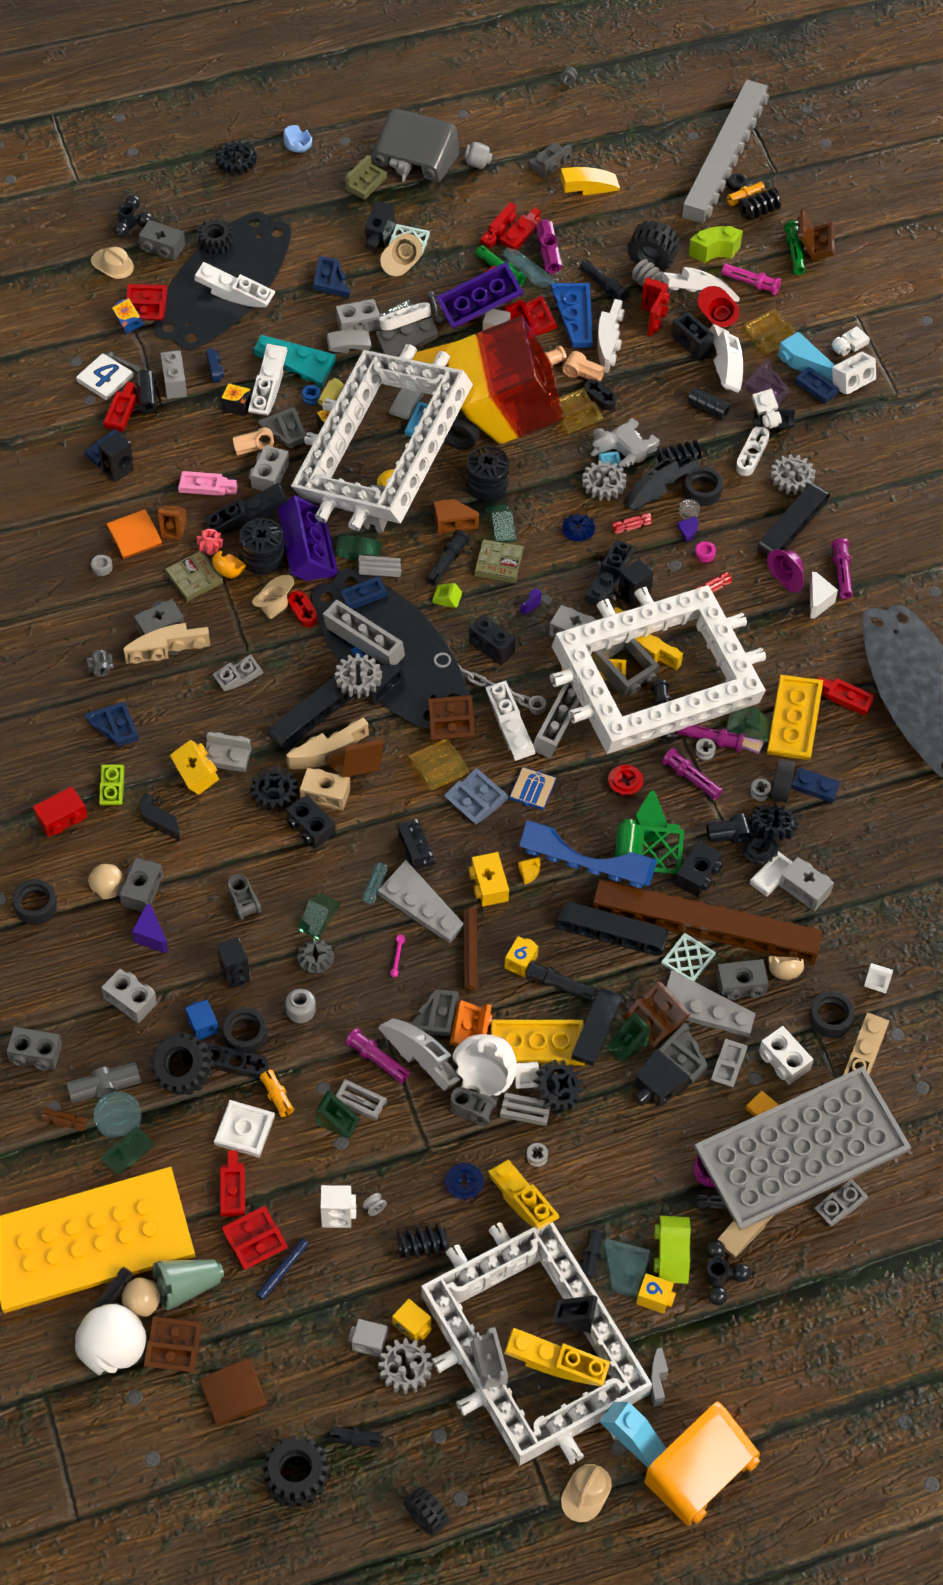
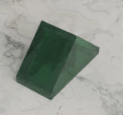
(750, 722)
(318, 915)
(630, 1038)
(336, 1116)

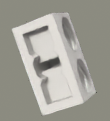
(854, 372)
(791, 1053)
(337, 1206)

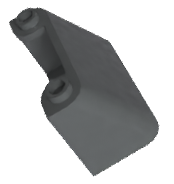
(417, 141)

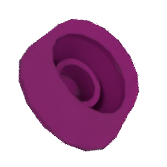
(787, 568)

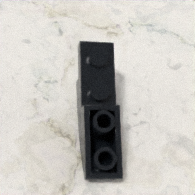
(652, 484)
(238, 513)
(608, 578)

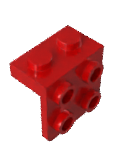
(654, 300)

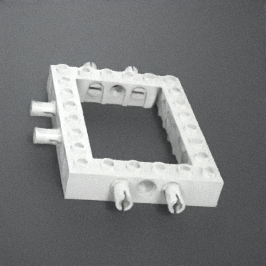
(372, 369)
(618, 732)
(511, 1256)

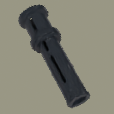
(610, 285)
(451, 550)
(661, 696)
(549, 977)

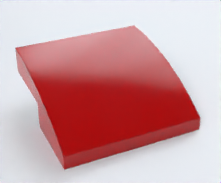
(148, 300)
(534, 313)
(254, 1238)

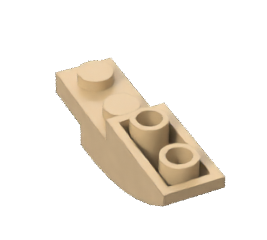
(161, 641)
(317, 748)
(867, 1043)

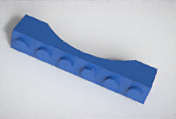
(630, 866)

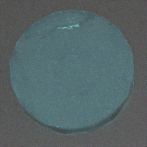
(117, 1114)

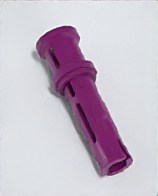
(842, 560)
(720, 737)
(684, 768)
(369, 1049)

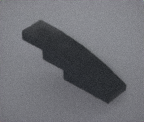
(597, 1027)

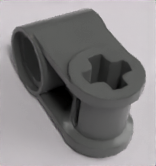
(243, 900)
(473, 1107)

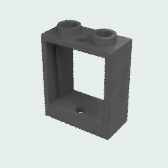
(615, 677)

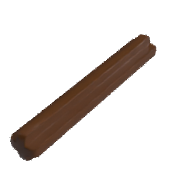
(470, 949)

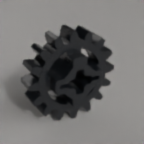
(274, 788)
(558, 1085)

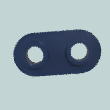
(213, 359)

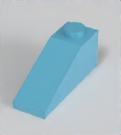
(802, 354)
(633, 1431)

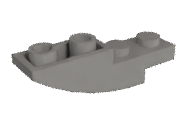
(418, 1045)

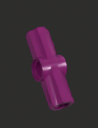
(548, 246)

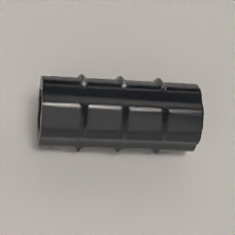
(146, 391)
(709, 403)

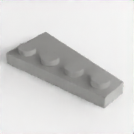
(419, 901)
(709, 1007)

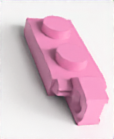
(206, 484)

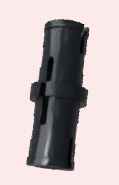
(355, 1437)

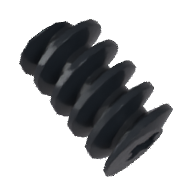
(759, 203)
(680, 451)
(422, 1241)

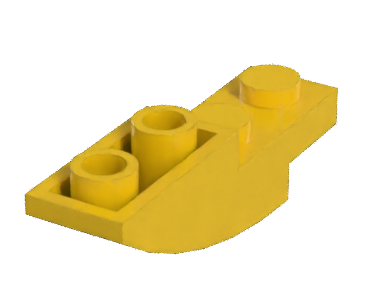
(658, 649)
(522, 1196)
(557, 1360)

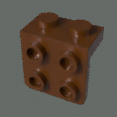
(817, 240)

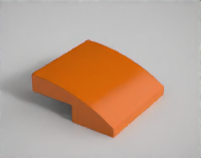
(134, 534)

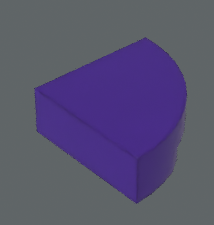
(688, 528)
(533, 602)

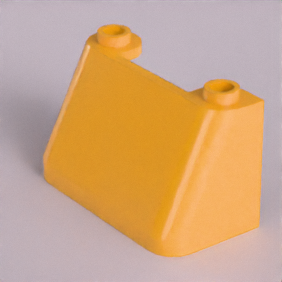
(701, 1464)

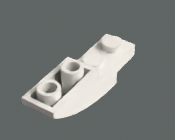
(695, 281)
(237, 290)
(608, 335)
(729, 359)
(268, 380)
(510, 721)

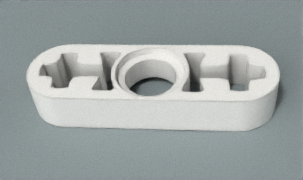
(405, 316)
(752, 458)

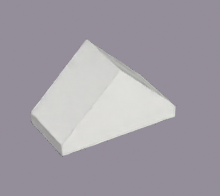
(821, 595)

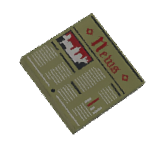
(499, 561)
(194, 575)

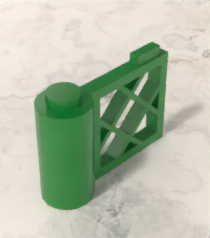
(631, 839)

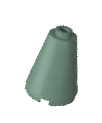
(185, 1279)

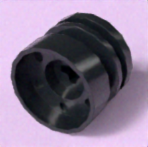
(487, 473)
(262, 546)

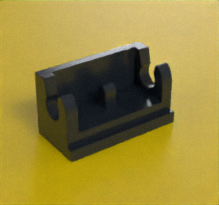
(415, 844)

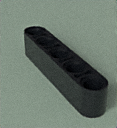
(794, 520)
(308, 714)
(612, 928)

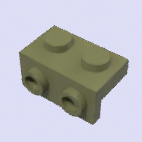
(364, 178)

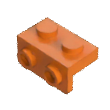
(469, 1021)

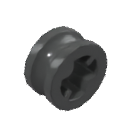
(568, 80)

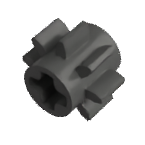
(100, 663)

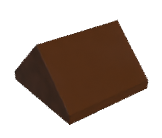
(357, 758)

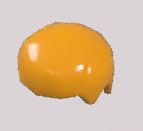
(228, 566)

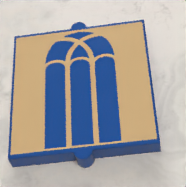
(533, 788)

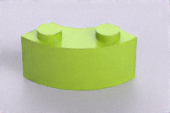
(715, 243)
(674, 1249)

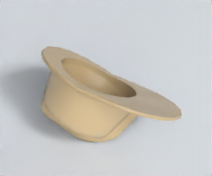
(401, 254)
(113, 262)
(274, 596)
(586, 1493)

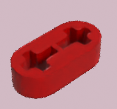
(300, 610)

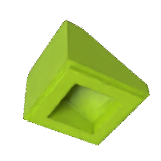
(447, 595)

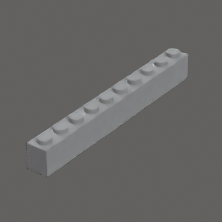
(725, 152)

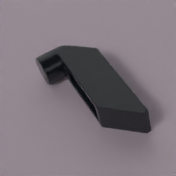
(158, 818)

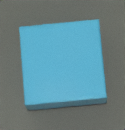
(613, 457)

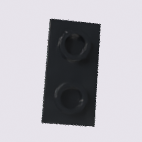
(787, 418)

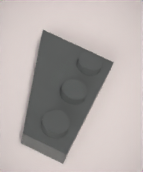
(415, 334)

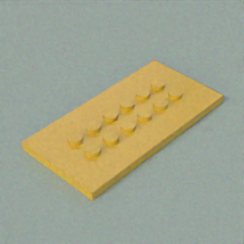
(90, 1238)

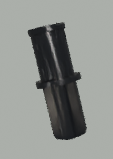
(592, 1252)

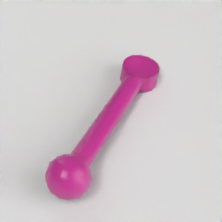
(400, 939)

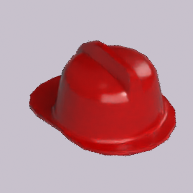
(718, 306)

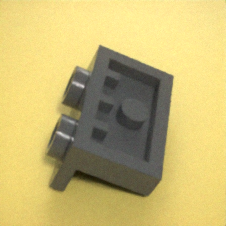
(550, 159)

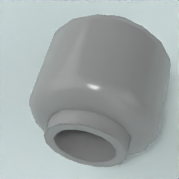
(477, 155)
(300, 1005)

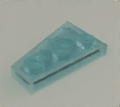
(528, 268)

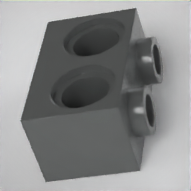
(36, 1043)

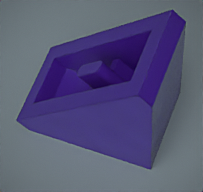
(148, 931)

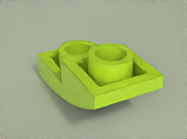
(112, 784)

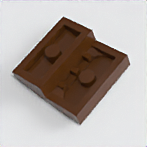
(451, 717)
(660, 1012)
(173, 1344)
(233, 1392)

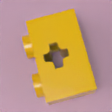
(195, 767)
(489, 879)

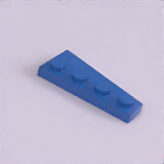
(575, 310)

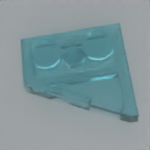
(626, 1266)

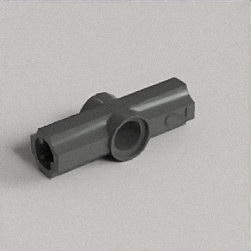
(103, 1082)

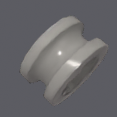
(710, 747)
(760, 796)
(537, 1162)
(374, 1204)

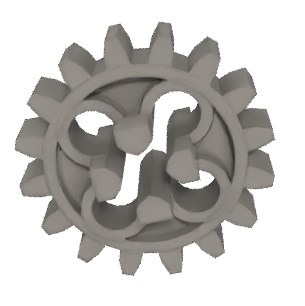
(786, 479)
(612, 484)
(367, 667)
(392, 1360)

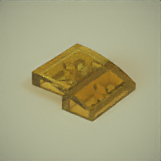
(768, 331)
(578, 411)
(438, 764)

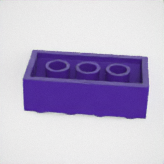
(479, 295)
(306, 540)

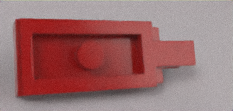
(499, 225)
(521, 230)
(121, 408)
(847, 695)
(232, 1187)

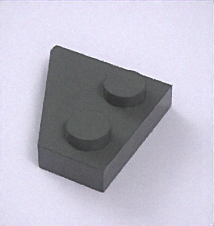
(438, 1013)
(685, 1053)

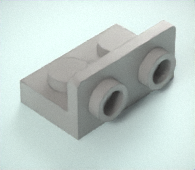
(228, 751)

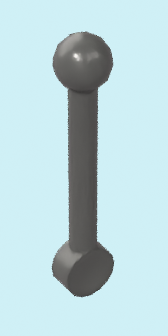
(438, 320)
(137, 368)

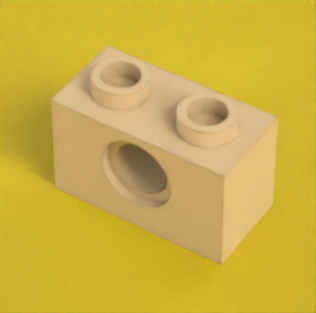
(332, 797)

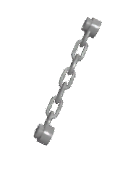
(533, 701)

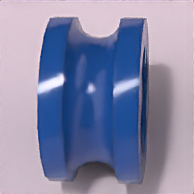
(310, 399)

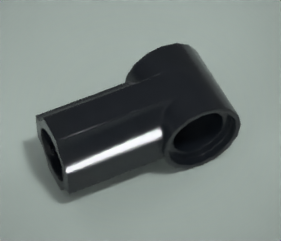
(736, 829)

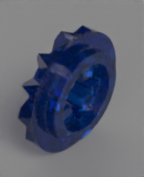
(582, 533)
(472, 1174)

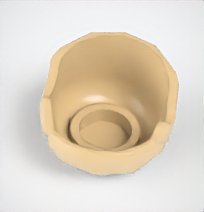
(106, 880)
(785, 967)
(141, 1296)

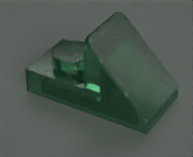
(501, 523)

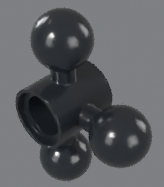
(128, 218)
(740, 1272)

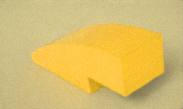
(588, 180)

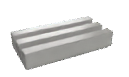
(379, 566)
(364, 1092)
(507, 1103)

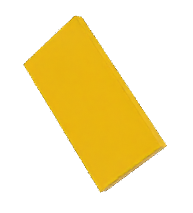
(795, 717)
(540, 1039)

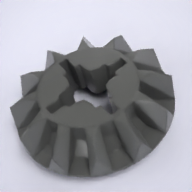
(308, 962)

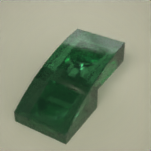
(353, 546)
(128, 1152)

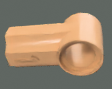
(577, 365)
(250, 441)

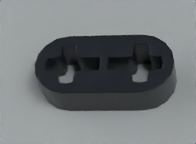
(600, 394)

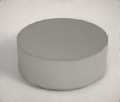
(101, 565)

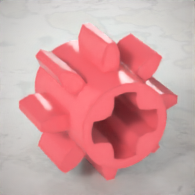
(209, 541)

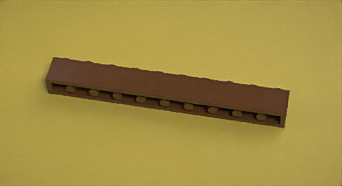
(710, 921)

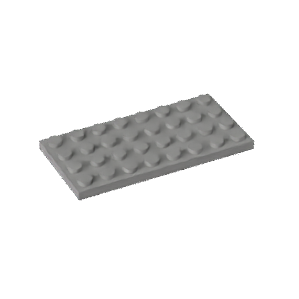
(802, 1148)

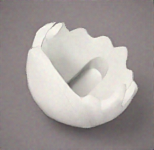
(485, 1064)
(110, 1339)

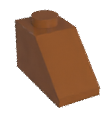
(454, 515)
(172, 522)

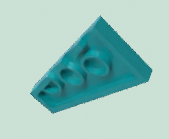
(306, 361)

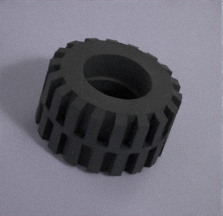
(655, 243)
(165, 1054)
(295, 1491)

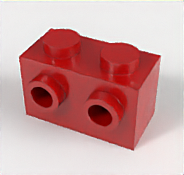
(60, 812)

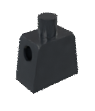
(380, 225)
(659, 1080)

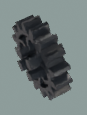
(227, 157)
(785, 825)

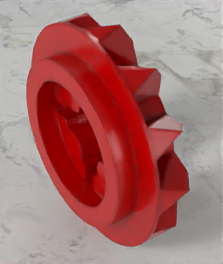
(630, 773)

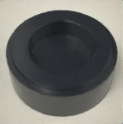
(737, 181)

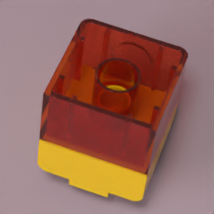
(511, 381)

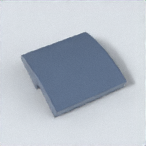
(476, 796)

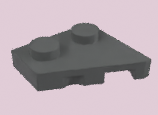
(285, 427)

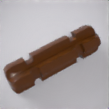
(64, 1119)

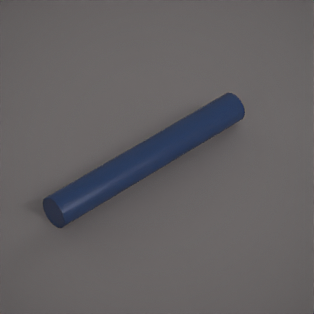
(282, 1269)

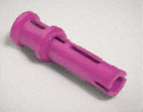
(760, 282)

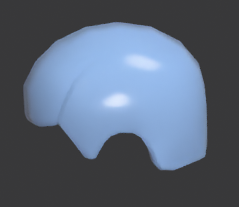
(296, 140)

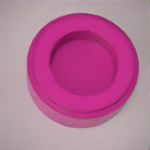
(705, 551)

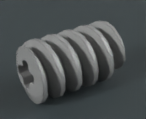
(644, 270)

